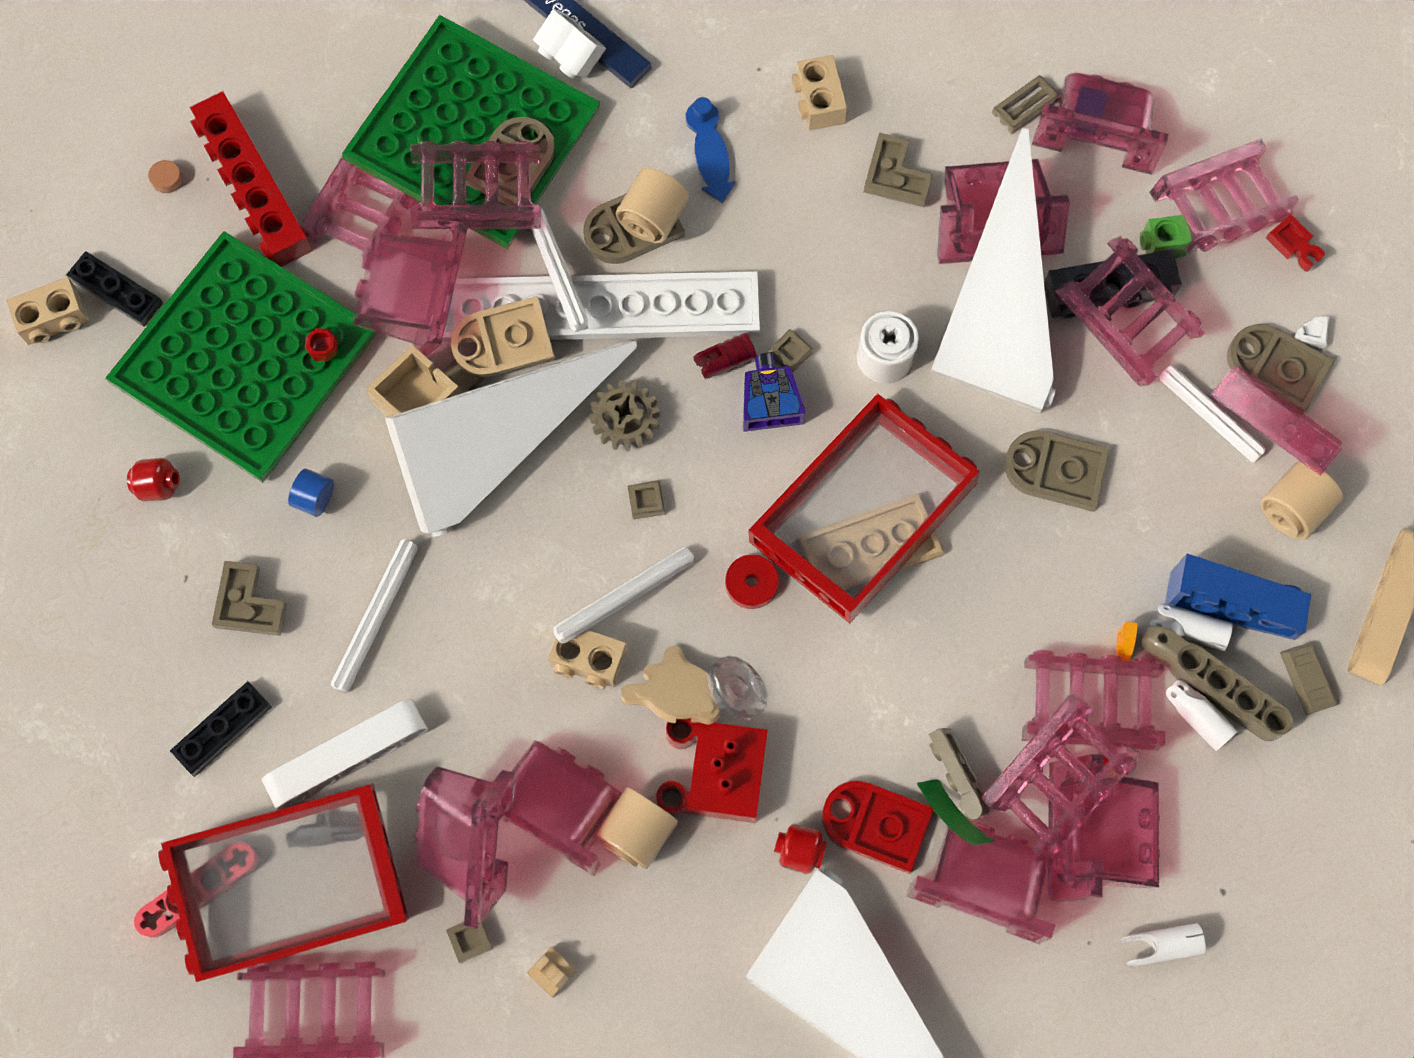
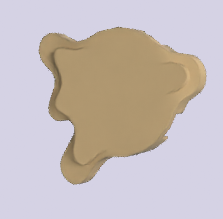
(674, 690)

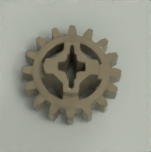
(637, 419)

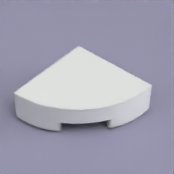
(1314, 332)

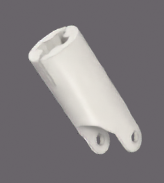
(1195, 626)
(1201, 715)
(1170, 943)

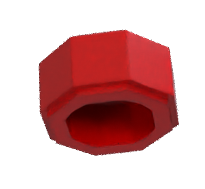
(321, 344)

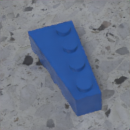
(1238, 597)

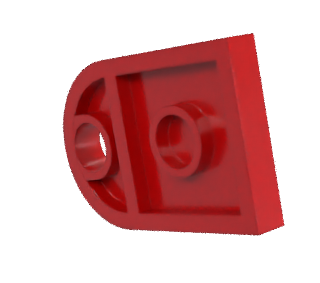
(879, 824)

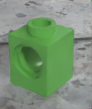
(1173, 228)

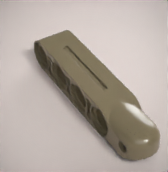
(1169, 652)

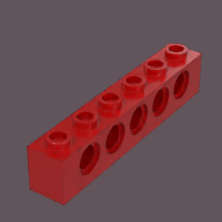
(217, 115)

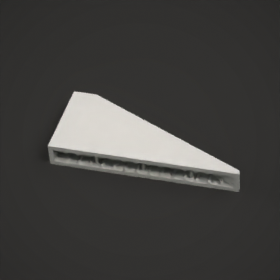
(1000, 319)
(474, 440)
(837, 977)

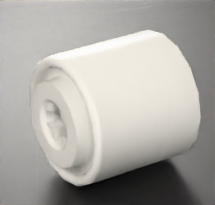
(887, 361)

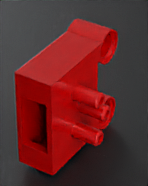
(724, 771)

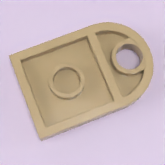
(505, 338)

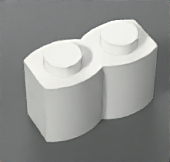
(568, 44)

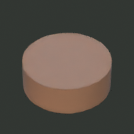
(165, 176)

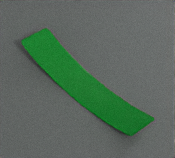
(950, 814)

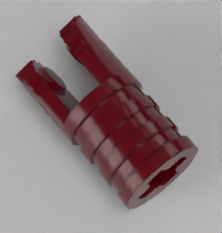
(725, 355)

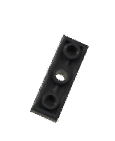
(127, 295)
(203, 742)

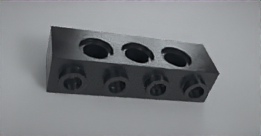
(1160, 263)

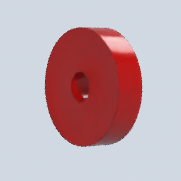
(751, 596)

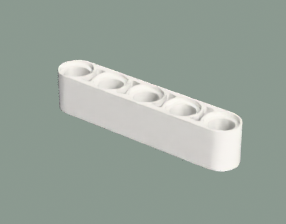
(344, 754)

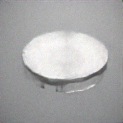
(737, 688)

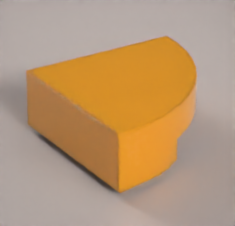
(1126, 640)

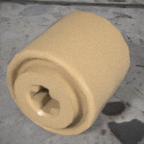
(652, 205)
(1301, 501)
(636, 829)

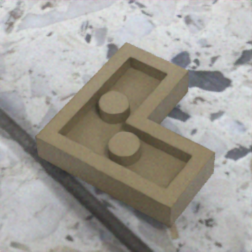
(890, 179)
(240, 609)

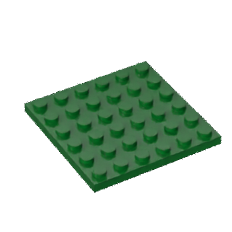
(462, 91)
(233, 357)

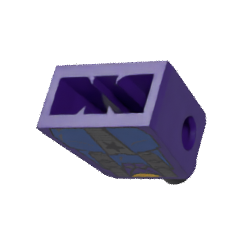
(771, 397)

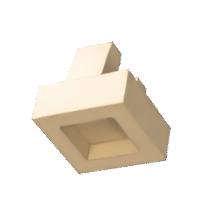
(551, 972)

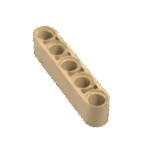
(1387, 615)

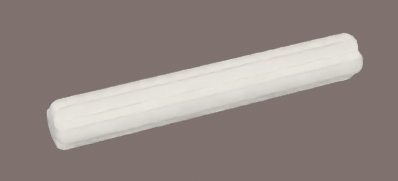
(1212, 413)

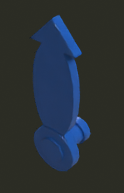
(710, 148)

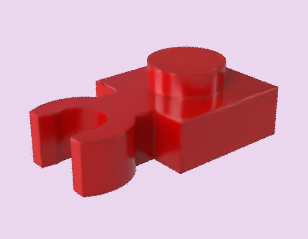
(1293, 239)

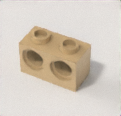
(823, 92)
(46, 304)
(591, 647)

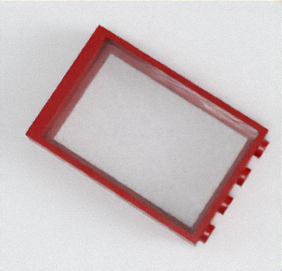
(864, 507)
(283, 882)

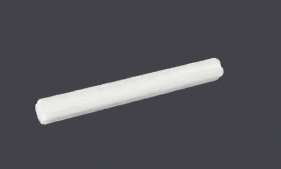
(560, 276)
(623, 595)
(374, 616)

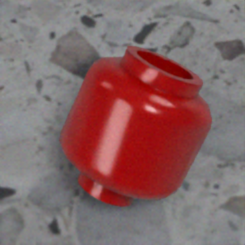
(153, 479)
(800, 848)

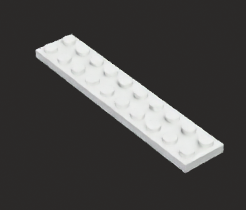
(625, 304)

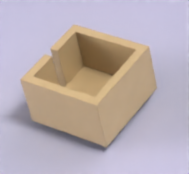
(409, 384)

